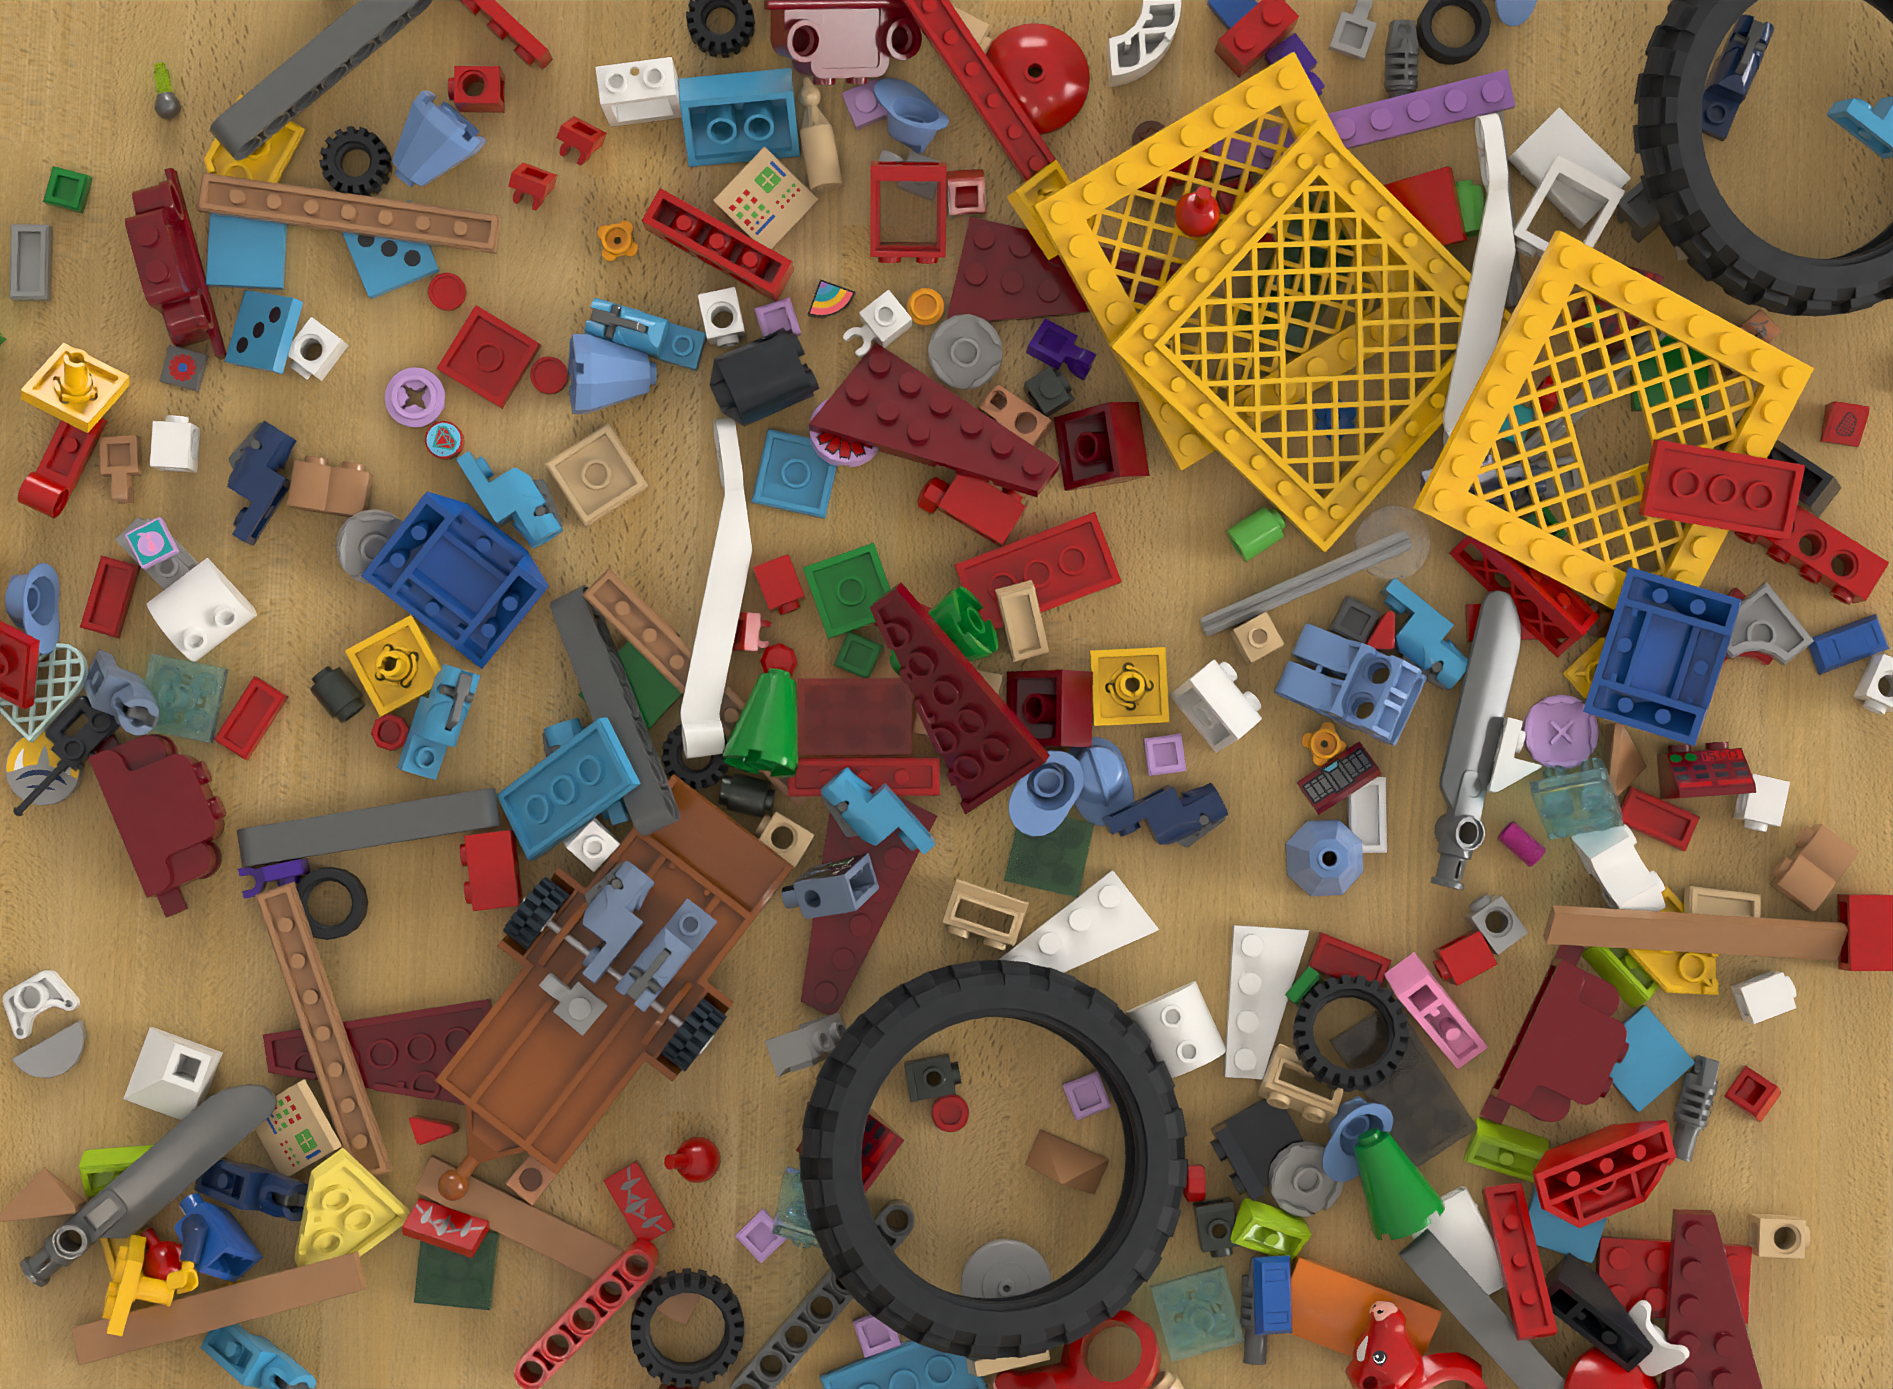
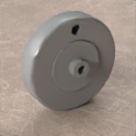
(1004, 1270)

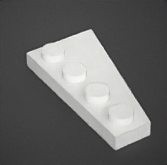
(1086, 928)
(1260, 976)

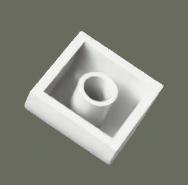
(200, 610)
(1217, 705)
(1180, 1029)

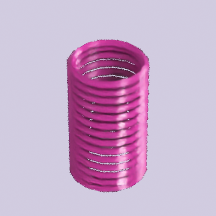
(1521, 843)

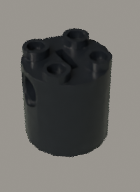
(762, 377)

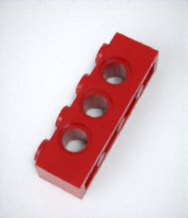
(718, 245)
(1860, 564)

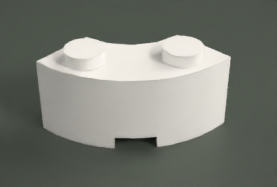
(1144, 44)
(1619, 870)

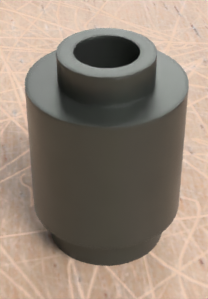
(337, 694)
(747, 795)

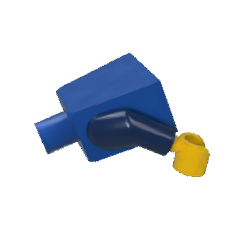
(212, 1244)

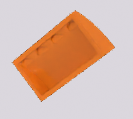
(1335, 1307)

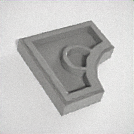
(1767, 627)

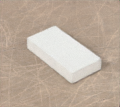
(1368, 815)

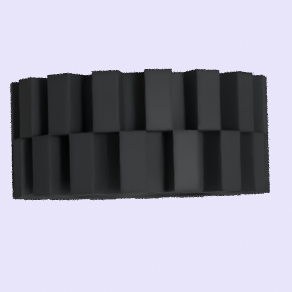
(720, 43)
(356, 140)
(674, 763)

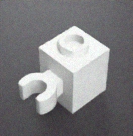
(882, 321)

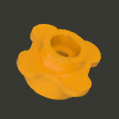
(610, 233)
(1328, 734)

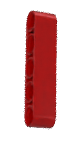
(575, 1328)

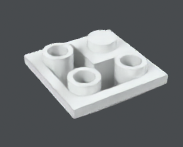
(172, 1074)

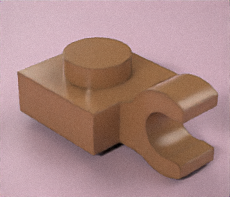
(120, 460)

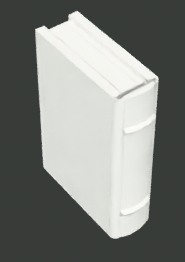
(1564, 137)
(1467, 1238)

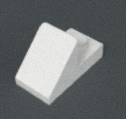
(1505, 767)

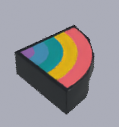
(829, 300)

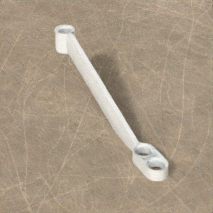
(1489, 274)
(720, 606)

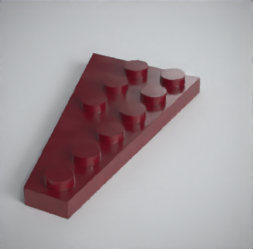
(1010, 277)
(922, 421)
(961, 712)
(844, 939)
(392, 1051)
(1705, 1310)

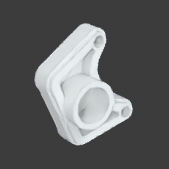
(34, 997)
(1664, 1355)

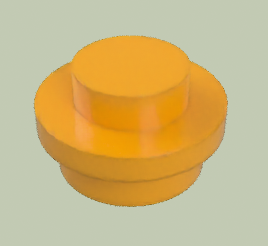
(925, 306)

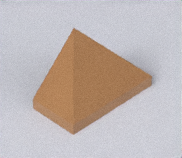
(1621, 757)
(1066, 1162)
(43, 1198)

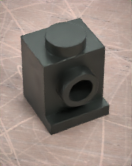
(1049, 391)
(918, 1069)
(1209, 1214)

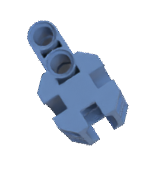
(1340, 698)

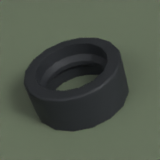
(1450, 55)
(358, 897)

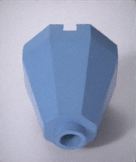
(433, 141)
(606, 373)
(1305, 855)

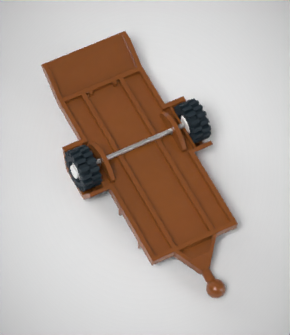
(536, 1079)

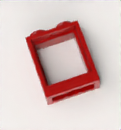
(907, 171)

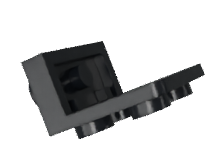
(1252, 1143)

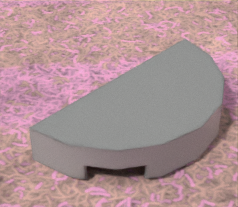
(54, 1054)

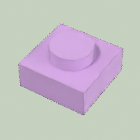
(863, 105)

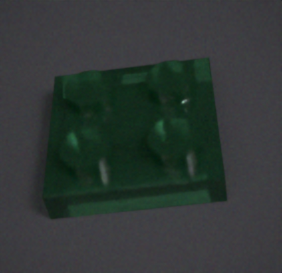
(1051, 860)
(456, 1279)

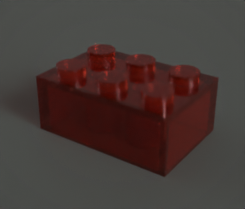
(854, 717)

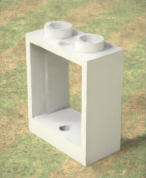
(639, 98)
(1579, 180)

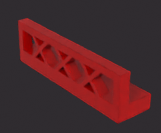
(1554, 601)

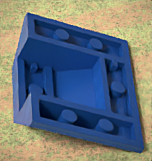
(458, 575)
(1662, 656)

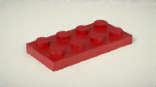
(1721, 489)
(1060, 561)
(1640, 1269)

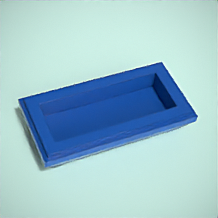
(1848, 644)
(1272, 1295)

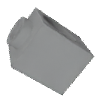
(1511, 927)

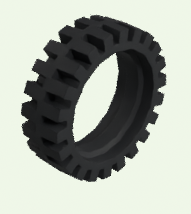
(1376, 996)
(687, 1372)

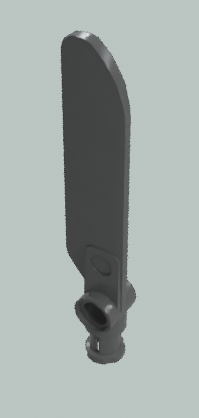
(1476, 735)
(156, 1176)

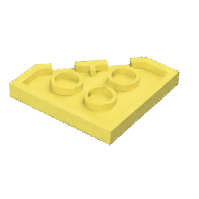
(345, 1211)

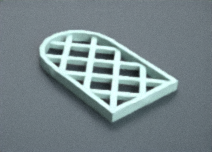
(69, 694)

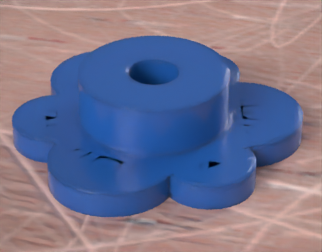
(1345, 416)

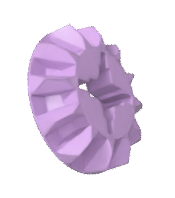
(397, 397)

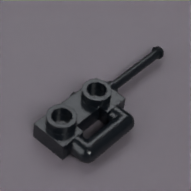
(76, 749)

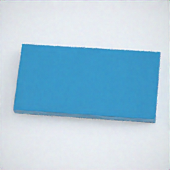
(568, 788)
(904, 1368)

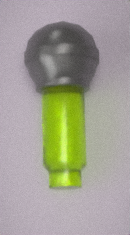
(166, 102)

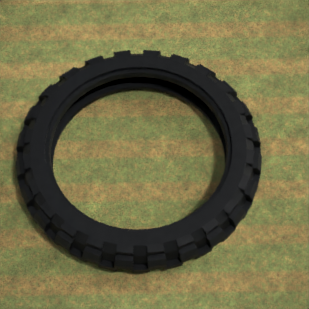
(1690, 203)
(1149, 1192)

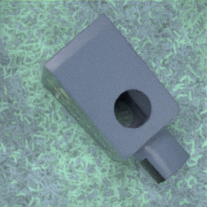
(832, 887)

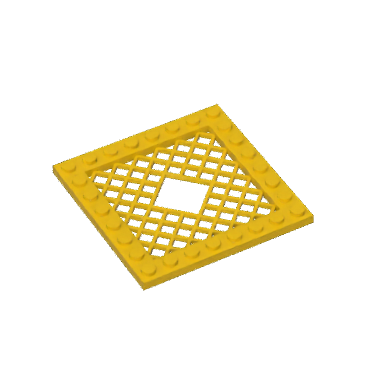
(1065, 217)
(1561, 268)
(1143, 340)

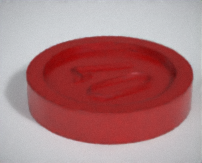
(447, 291)
(549, 375)

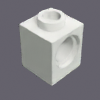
(718, 301)
(311, 334)
(175, 445)
(1868, 691)
(1763, 807)
(592, 843)
(1764, 996)

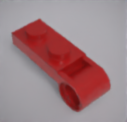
(59, 469)

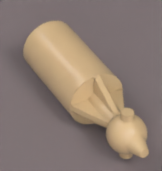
(818, 143)

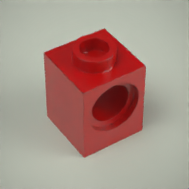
(489, 101)
(780, 585)
(1463, 958)

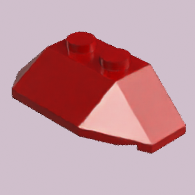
(1603, 1171)

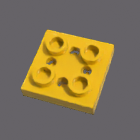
(1035, 189)
(80, 380)
(373, 659)
(1148, 665)
(131, 1286)

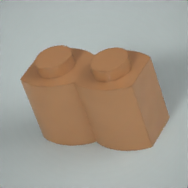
(329, 488)
(1813, 866)

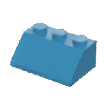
(737, 115)

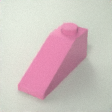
(1435, 1010)

